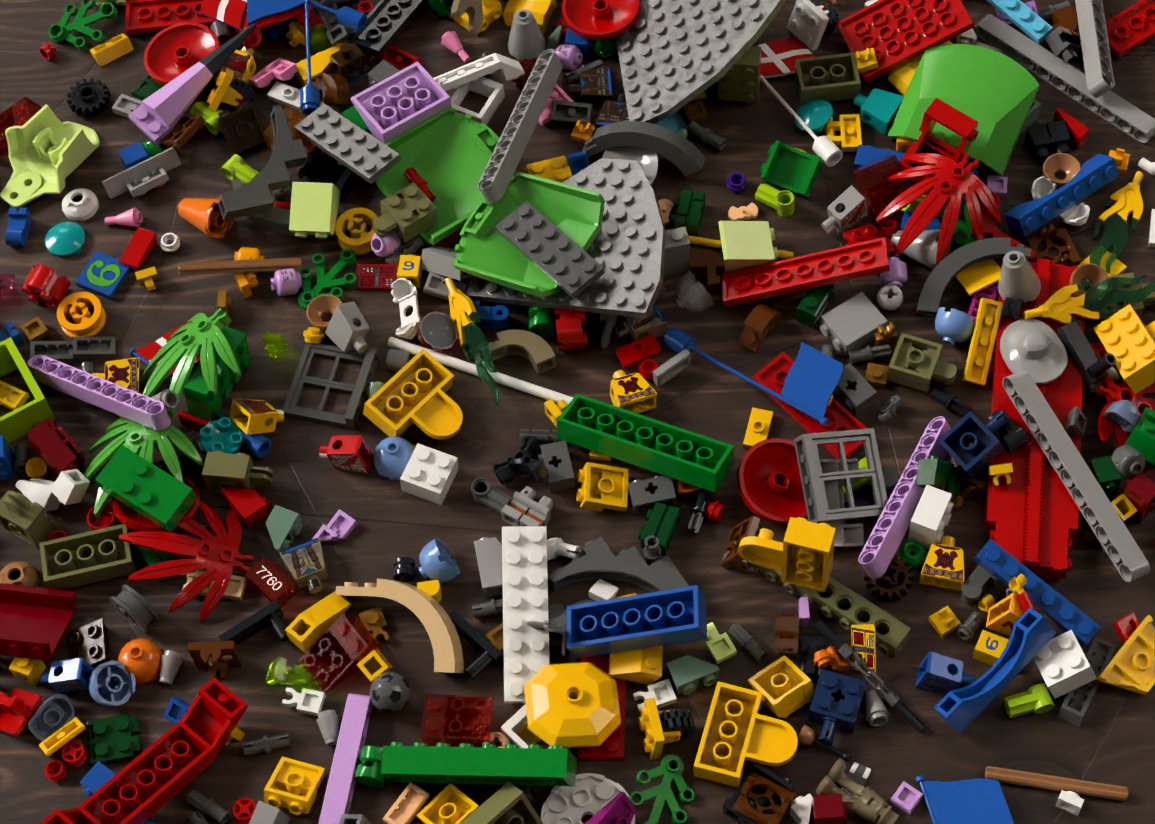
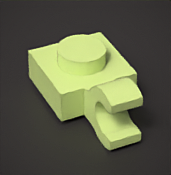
(719, 645)

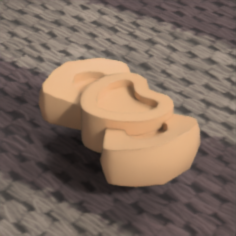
(665, 209)
(743, 212)

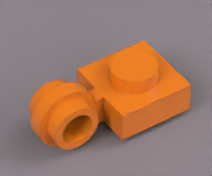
(831, 657)

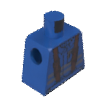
(941, 674)
(68, 676)

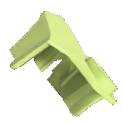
(44, 155)

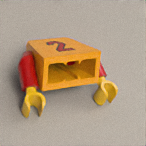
(1008, 610)

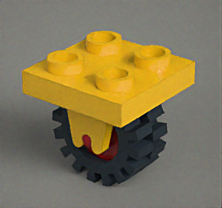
(230, 92)
(663, 727)

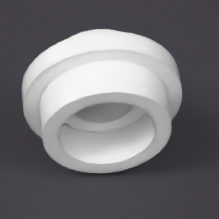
(167, 239)

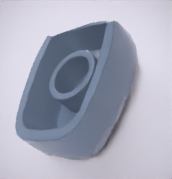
(1123, 413)
(51, 716)

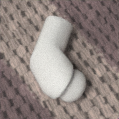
(1147, 166)

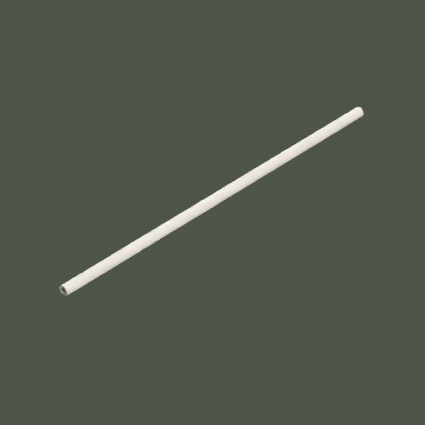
(471, 369)

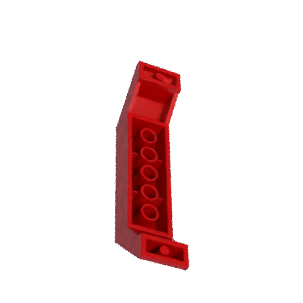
(165, 765)

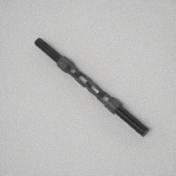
(891, 698)

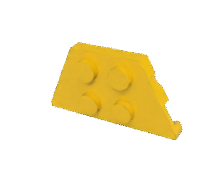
(1135, 661)

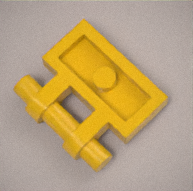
(849, 130)

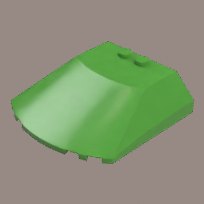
(980, 85)
(451, 157)
(493, 258)

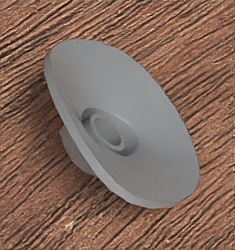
(646, 158)
(1033, 348)

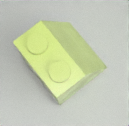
(313, 209)
(746, 244)

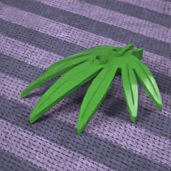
(186, 345)
(141, 441)

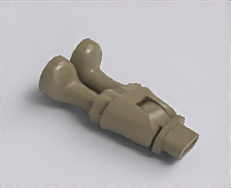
(863, 803)

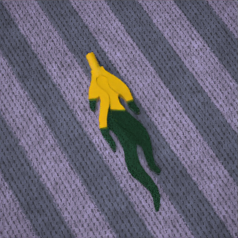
(1114, 220)
(1090, 303)
(471, 337)

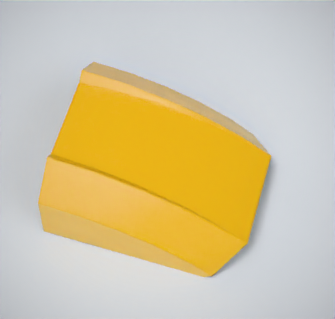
(540, 9)
(783, 686)
(447, 807)

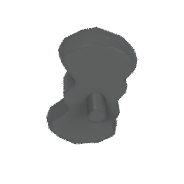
(889, 409)

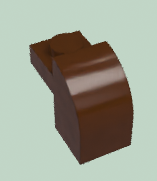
(1063, 17)
(334, 89)
(707, 265)
(758, 324)
(786, 633)

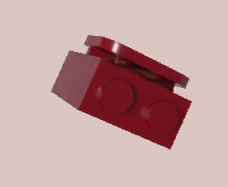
(55, 449)

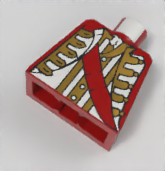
(348, 453)

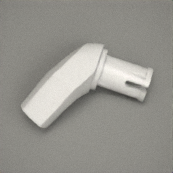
(557, 547)

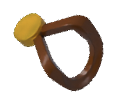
(958, 500)

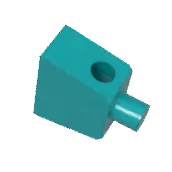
(879, 109)

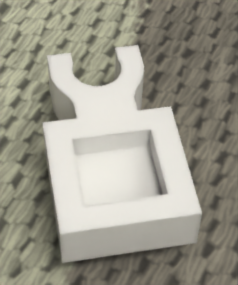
(661, 691)
(307, 701)

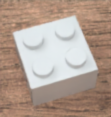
(429, 474)
(930, 517)
(1064, 664)

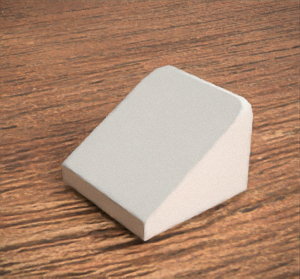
(602, 591)

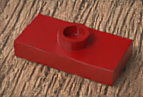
(638, 351)

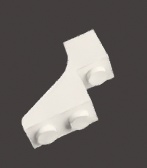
(67, 489)

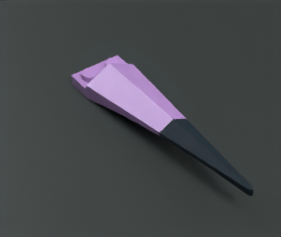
(167, 105)

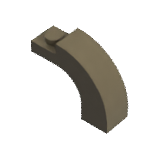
(526, 345)

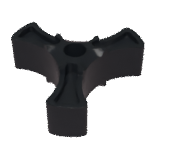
(522, 463)

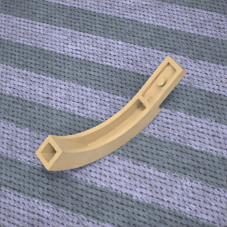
(441, 630)

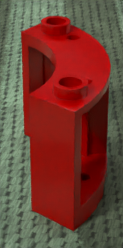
(949, 118)

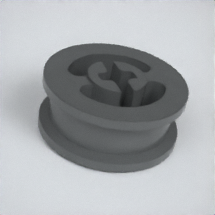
(134, 608)

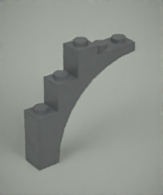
(257, 194)
(628, 566)

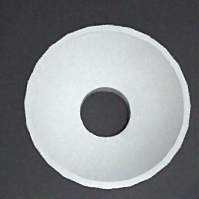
(80, 210)

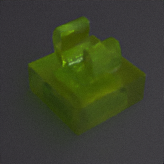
(273, 343)
(276, 671)
(300, 679)

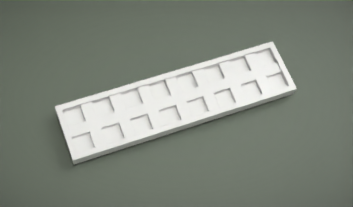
(523, 601)

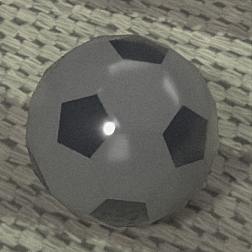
(389, 692)

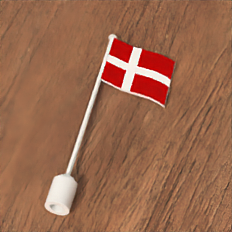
(779, 60)

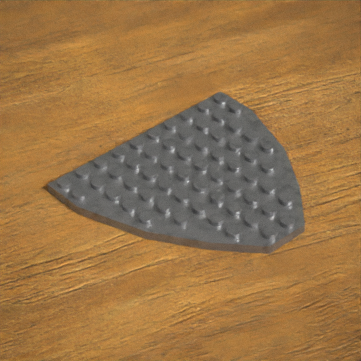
(684, 49)
(627, 247)

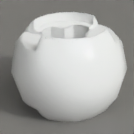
(890, 291)

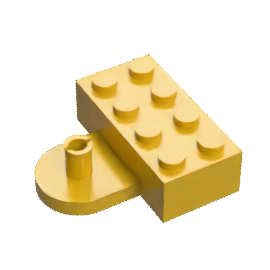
(1131, 345)
(416, 397)
(802, 557)
(739, 734)

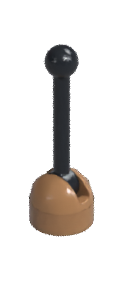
(807, 737)

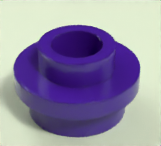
(736, 178)

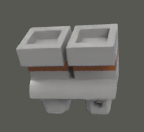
(526, 511)

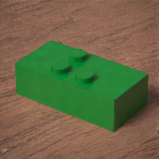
(146, 488)

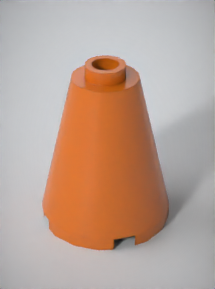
(205, 215)

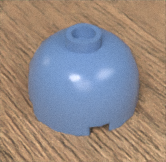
(954, 326)
(392, 457)
(437, 562)
(111, 684)

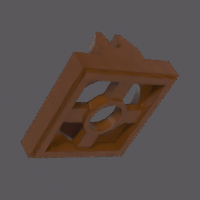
(180, 130)
(1046, 236)
(731, 556)
(216, 650)
(754, 781)

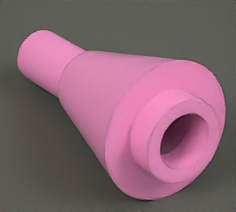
(451, 41)
(128, 218)

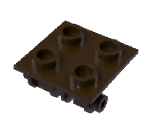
(89, 643)

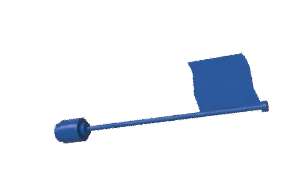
(265, 8)
(806, 386)
(965, 801)

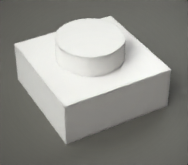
(1070, 802)

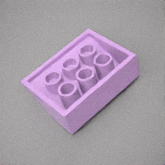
(400, 102)

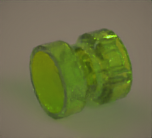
(318, 37)

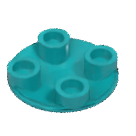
(814, 114)
(65, 239)
(221, 436)

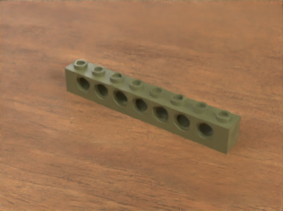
(858, 606)

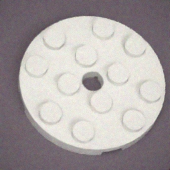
(588, 797)

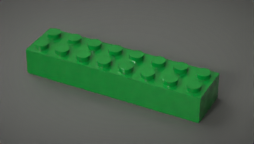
(645, 442)
(479, 764)

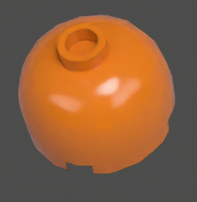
(142, 659)

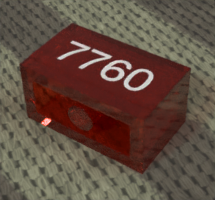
(271, 582)

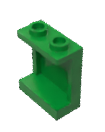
(791, 169)

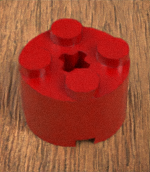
(45, 286)
(570, 329)

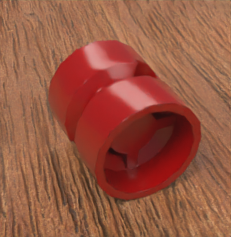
(105, 519)

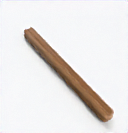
(237, 266)
(1057, 783)

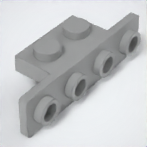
(143, 175)

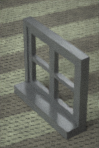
(350, 420)
(813, 478)

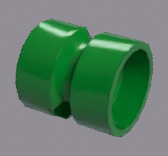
(542, 321)
(370, 770)

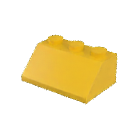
(637, 665)

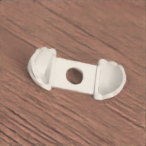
(1074, 215)
(406, 296)

